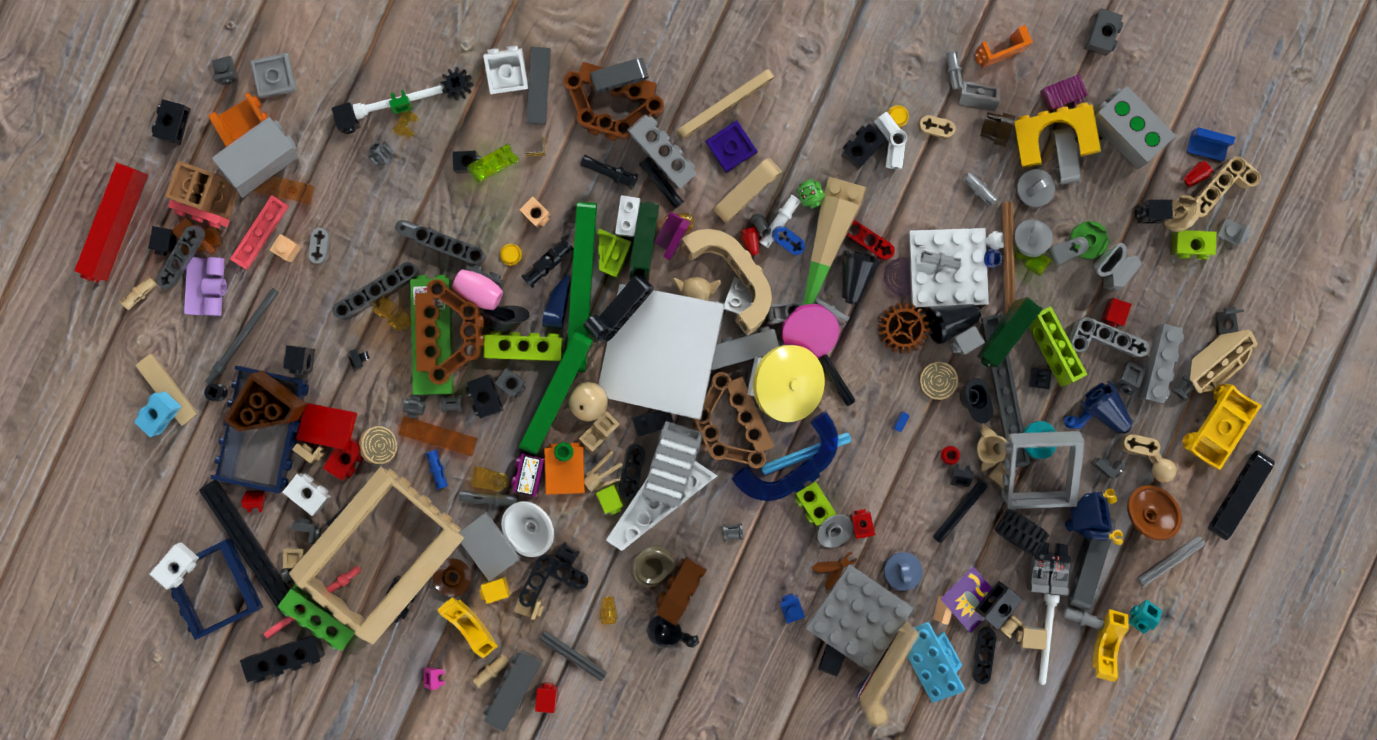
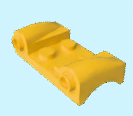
(1222, 426)

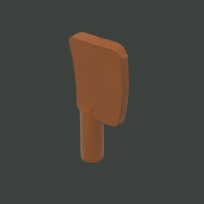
(180, 228)

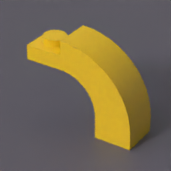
(469, 625)
(1108, 645)

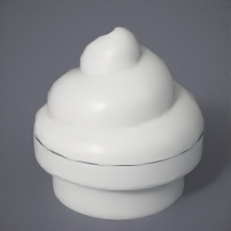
(995, 240)

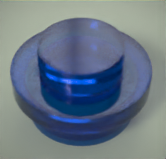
(992, 258)

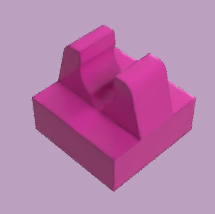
(431, 678)

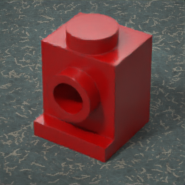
(862, 532)

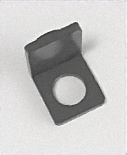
(1230, 313)

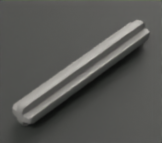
(1171, 561)

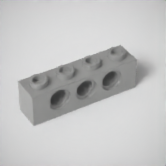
(638, 132)

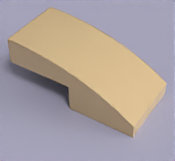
(598, 432)

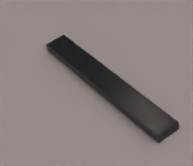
(245, 542)

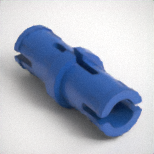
(436, 469)

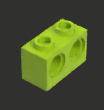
(818, 500)

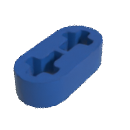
(790, 237)

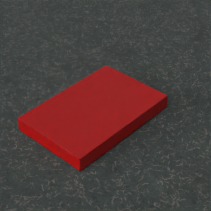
(326, 426)

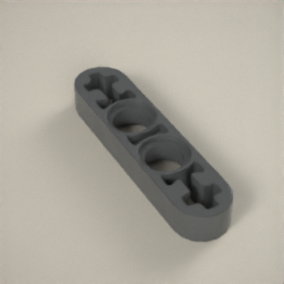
(183, 259)

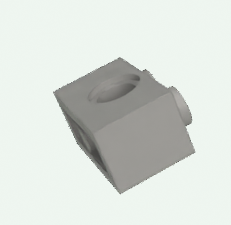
(966, 341)

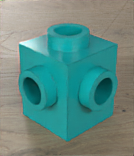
(1145, 616)

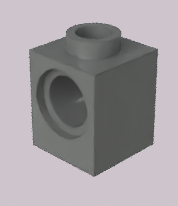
(505, 377)

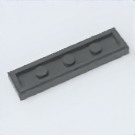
(538, 85)

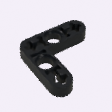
(552, 572)

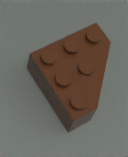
(263, 404)
(676, 598)

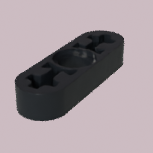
(624, 484)
(990, 642)

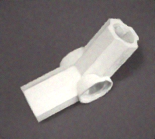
(895, 151)

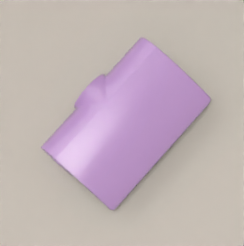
(205, 286)

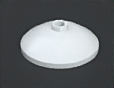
(521, 533)

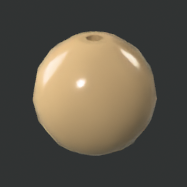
(588, 401)

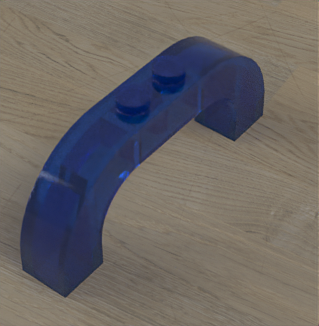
(795, 480)

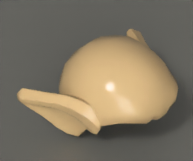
(696, 287)
(990, 448)

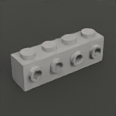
(744, 348)
(1161, 364)

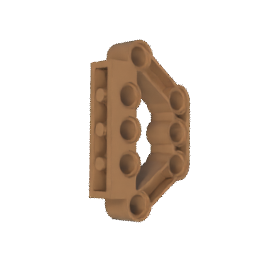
(733, 453)

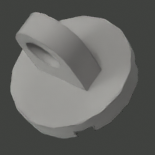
(1035, 188)
(1033, 238)

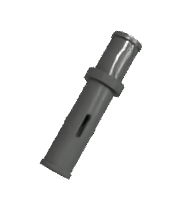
(488, 498)

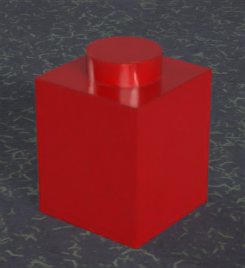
(1116, 312)
(546, 698)

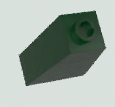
(644, 240)
(1009, 331)

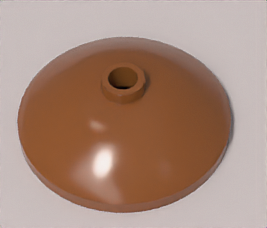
(1154, 512)

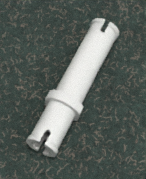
(784, 214)

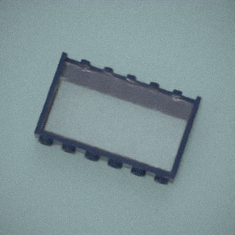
(260, 455)

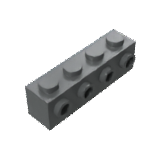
(513, 690)

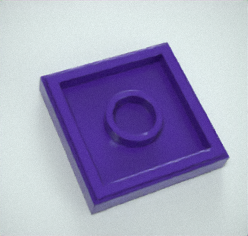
(731, 146)

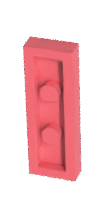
(198, 215)

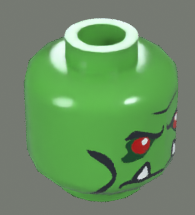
(810, 193)

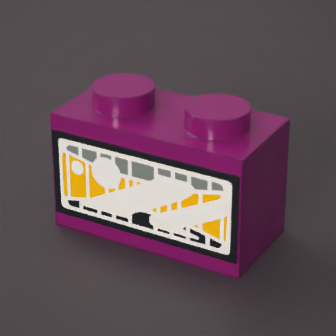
(528, 474)

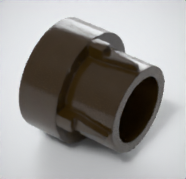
(998, 128)

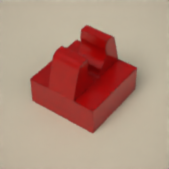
(253, 499)

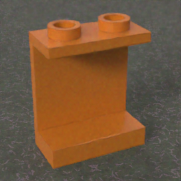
(1020, 39)
(238, 119)
(564, 476)

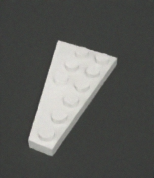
(644, 514)

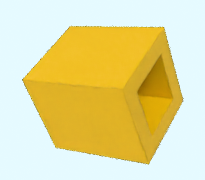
(494, 590)

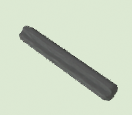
(573, 656)

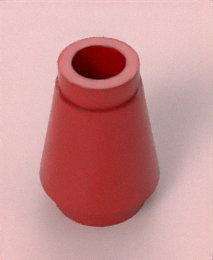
(1198, 173)
(750, 240)

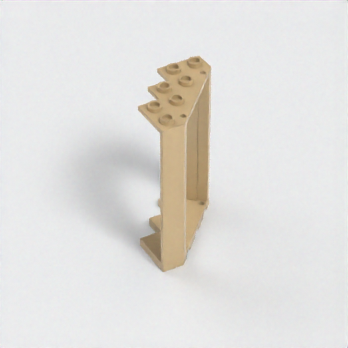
(340, 531)

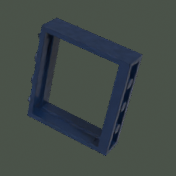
(242, 579)

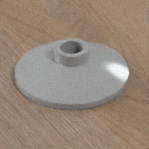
(835, 531)

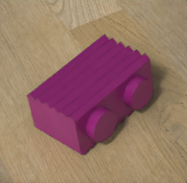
(1064, 93)

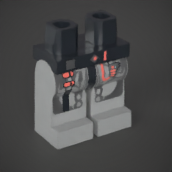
(1050, 570)

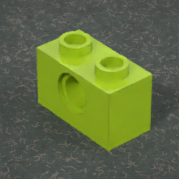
(1205, 244)

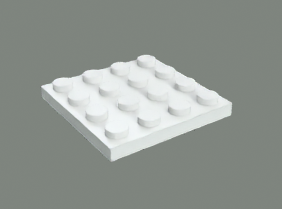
(946, 285)

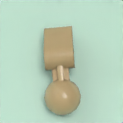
(1162, 469)

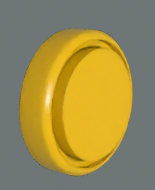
(899, 115)
(511, 254)

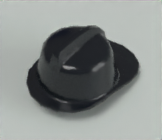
(505, 317)
(977, 400)

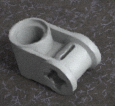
(1066, 250)
(781, 312)

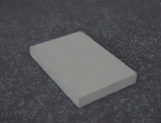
(488, 547)

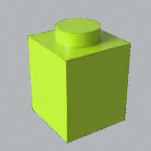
(610, 500)

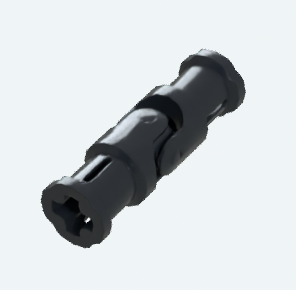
(544, 265)

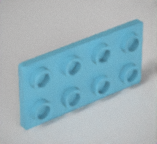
(935, 663)

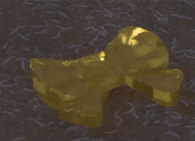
(401, 128)

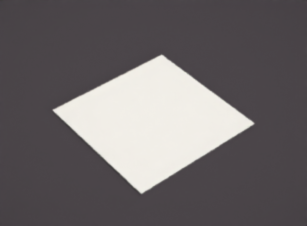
(664, 354)

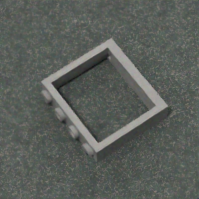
(1043, 499)

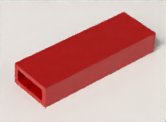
(110, 223)

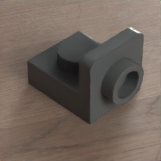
(224, 70)
(1130, 378)
(1105, 467)

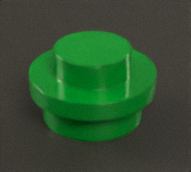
(563, 451)

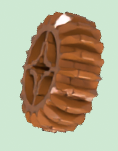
(908, 335)

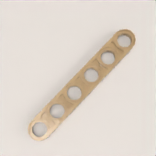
(725, 104)

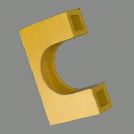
(1079, 118)

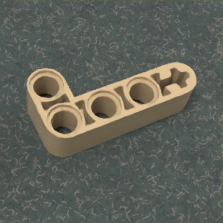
(1230, 177)
(747, 190)

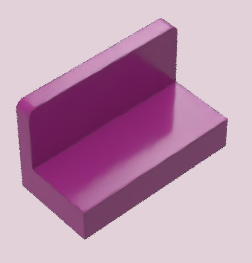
(671, 234)

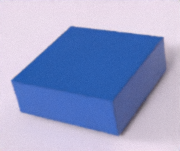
(901, 421)

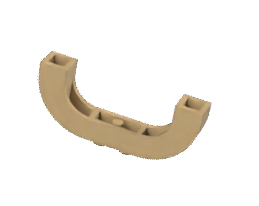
(741, 262)

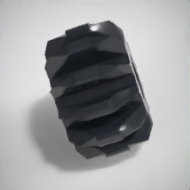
(456, 76)

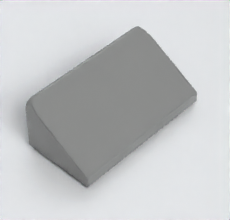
(979, 96)

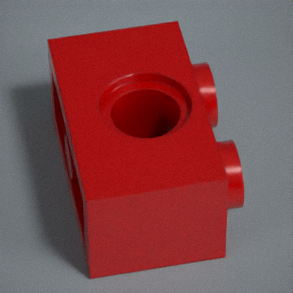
(336, 465)

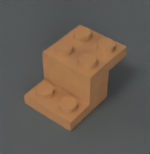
(202, 190)

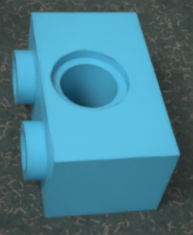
(166, 409)

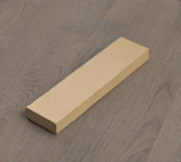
(161, 382)

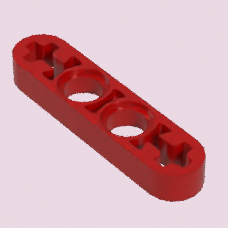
(859, 239)

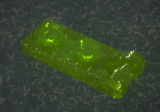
(492, 163)

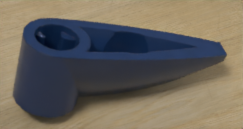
(556, 308)

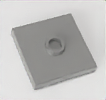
(273, 75)

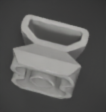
(1116, 268)

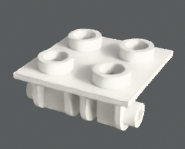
(738, 297)

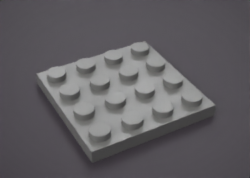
(859, 618)

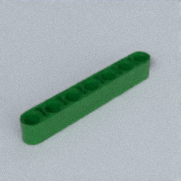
(555, 393)

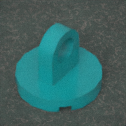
(1039, 452)

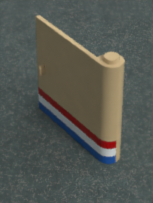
(883, 673)

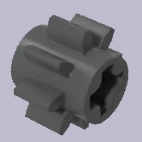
(380, 153)
(414, 406)

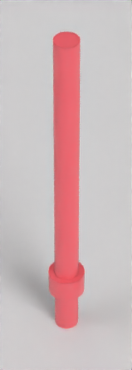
(342, 580)

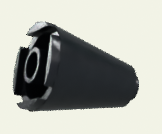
(857, 274)
(950, 320)

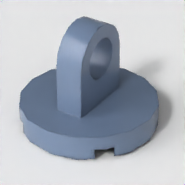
(903, 571)

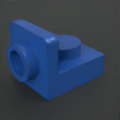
(791, 608)

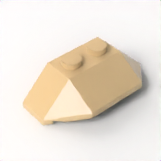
(1221, 360)

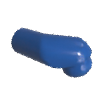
(1077, 422)

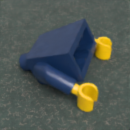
(1092, 517)

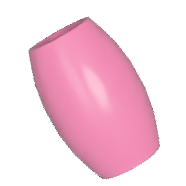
(477, 289)

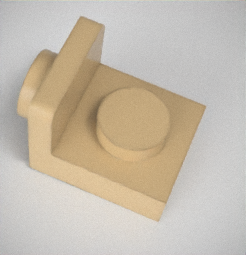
(307, 453)
(533, 611)

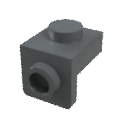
(305, 525)

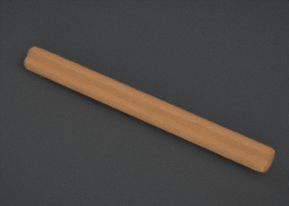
(1008, 255)

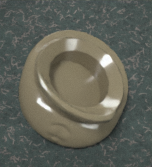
(652, 566)

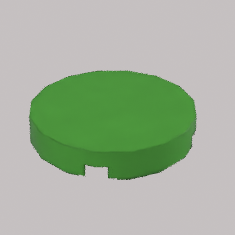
(1096, 237)

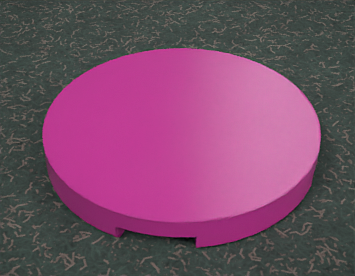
(811, 328)

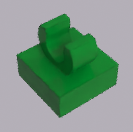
(400, 104)

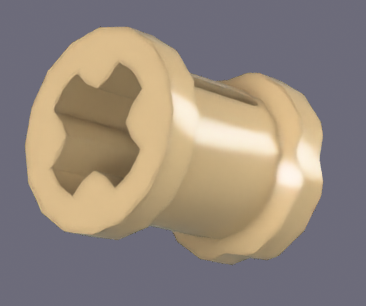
(1010, 625)

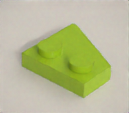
(612, 252)

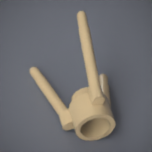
(594, 481)

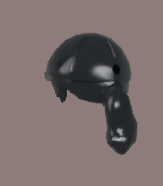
(666, 634)

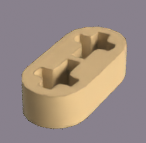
(938, 122)

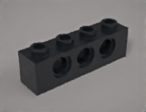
(253, 667)

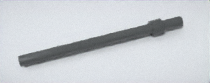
(220, 366)

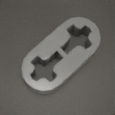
(314, 245)

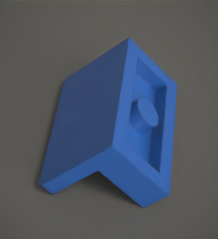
(1209, 144)

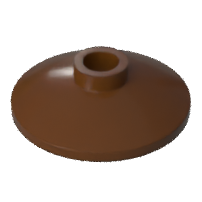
(445, 584)

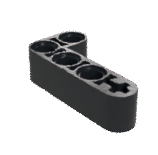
(620, 310)

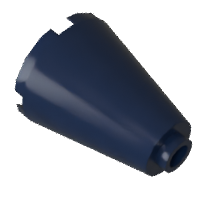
(1107, 406)

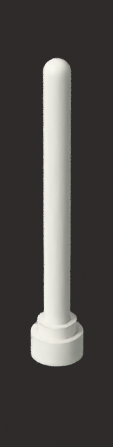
(361, 109)
(1051, 601)

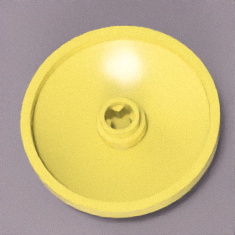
(788, 383)

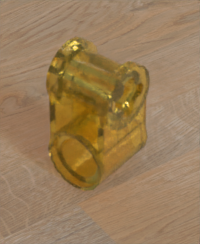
(485, 479)

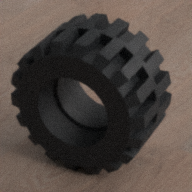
(1021, 532)

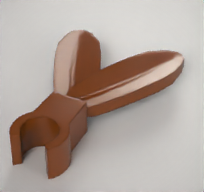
(835, 567)

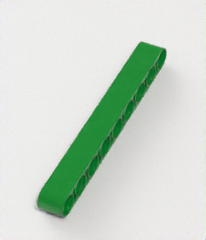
(582, 271)

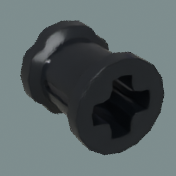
(222, 392)
(567, 553)

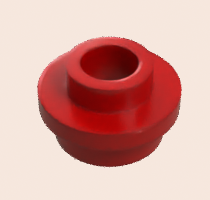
(956, 455)

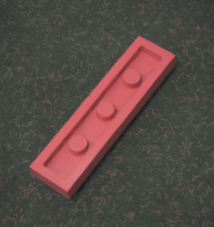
(259, 232)

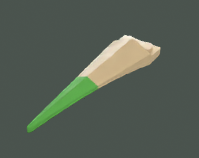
(835, 218)

